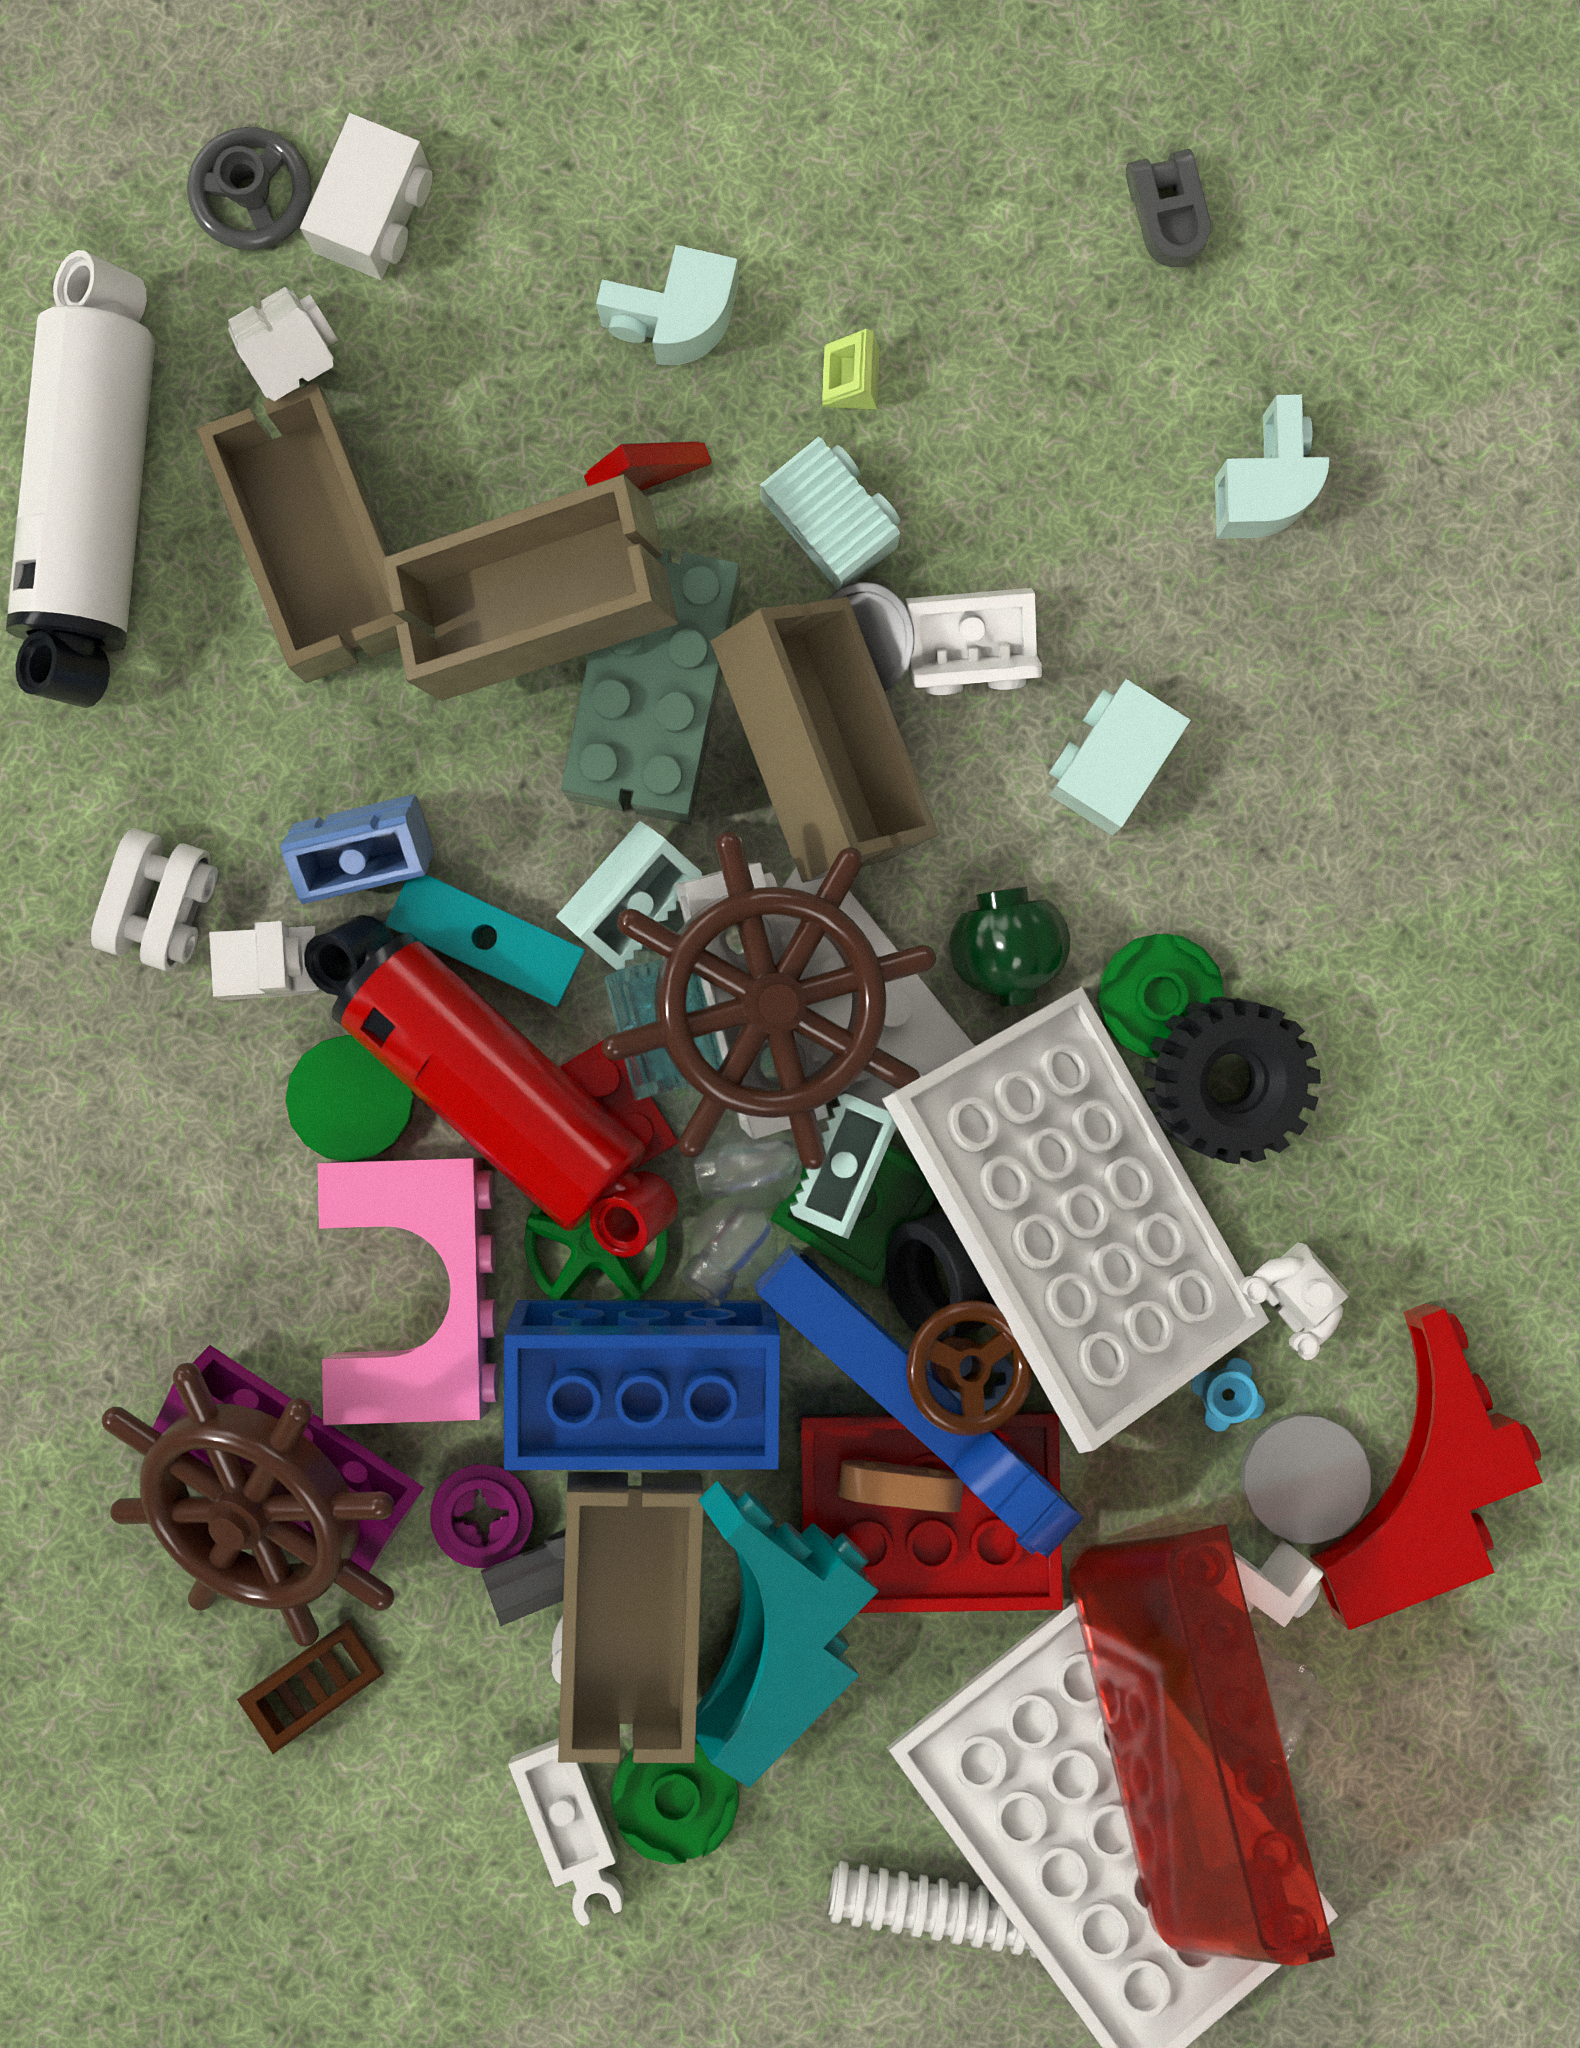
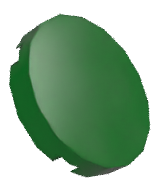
(1136, 1002)
(347, 1101)
(675, 1787)

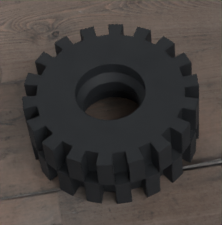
(1275, 1084)

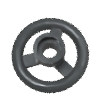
(236, 162)

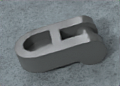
(1174, 226)

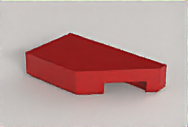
(650, 463)

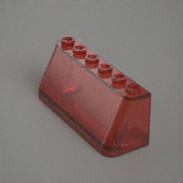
(1197, 1747)

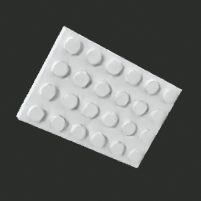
(1077, 1217)
(1036, 1809)

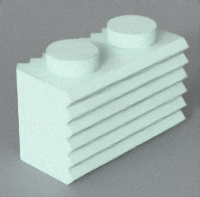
(831, 513)
(634, 876)
(853, 1156)

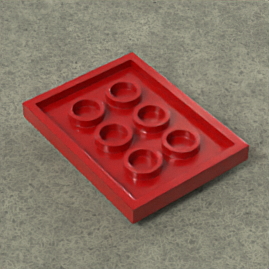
(930, 1556)

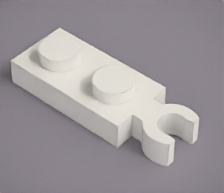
(568, 1825)

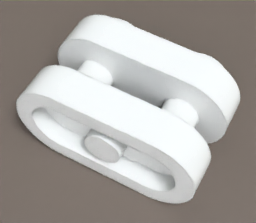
(168, 932)

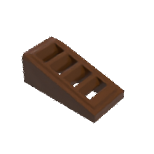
(264, 1716)

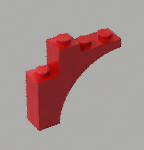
(1456, 1460)

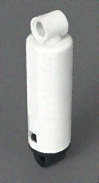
(81, 481)

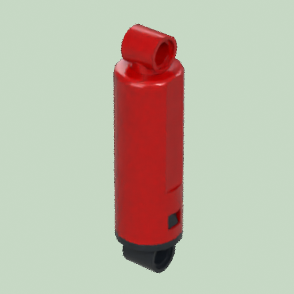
(491, 1084)

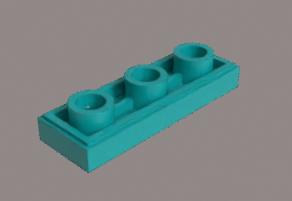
(453, 919)

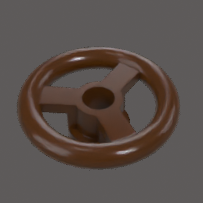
(945, 1364)

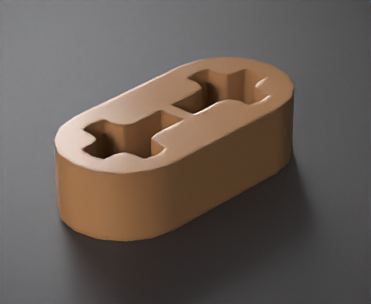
(900, 1486)

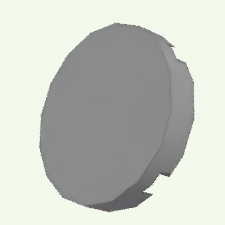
(1305, 1478)

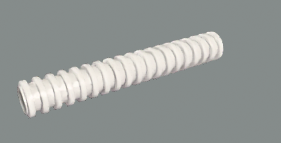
(921, 1907)

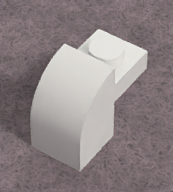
(260, 962)

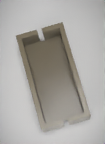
(306, 531)
(530, 589)
(823, 735)
(631, 1616)

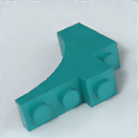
(787, 1637)

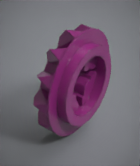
(463, 1538)

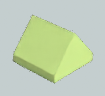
(851, 372)

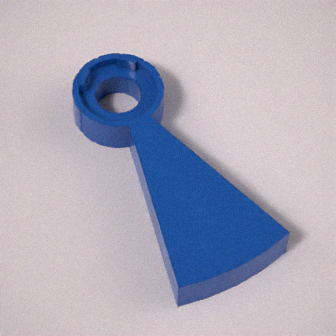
(878, 1365)

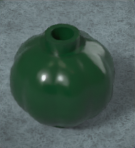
(1010, 945)

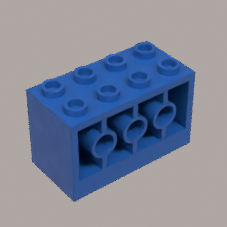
(641, 1385)

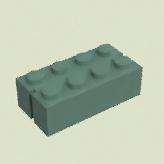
(654, 701)

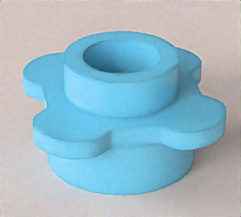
(1245, 1401)

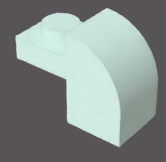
(683, 319)
(1271, 492)

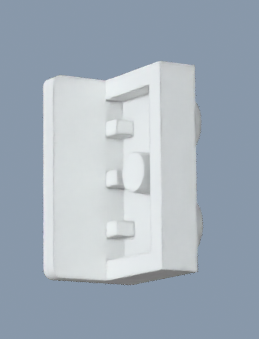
(974, 640)
(1283, 1585)

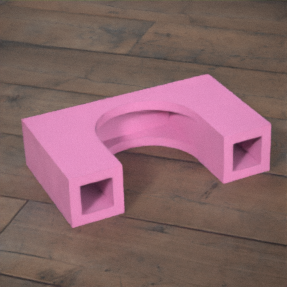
(451, 1371)

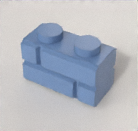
(357, 849)

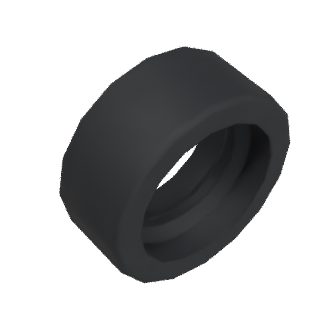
(914, 1277)

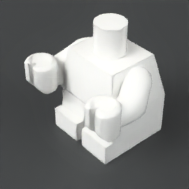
(1306, 1295)

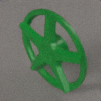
(585, 1256)

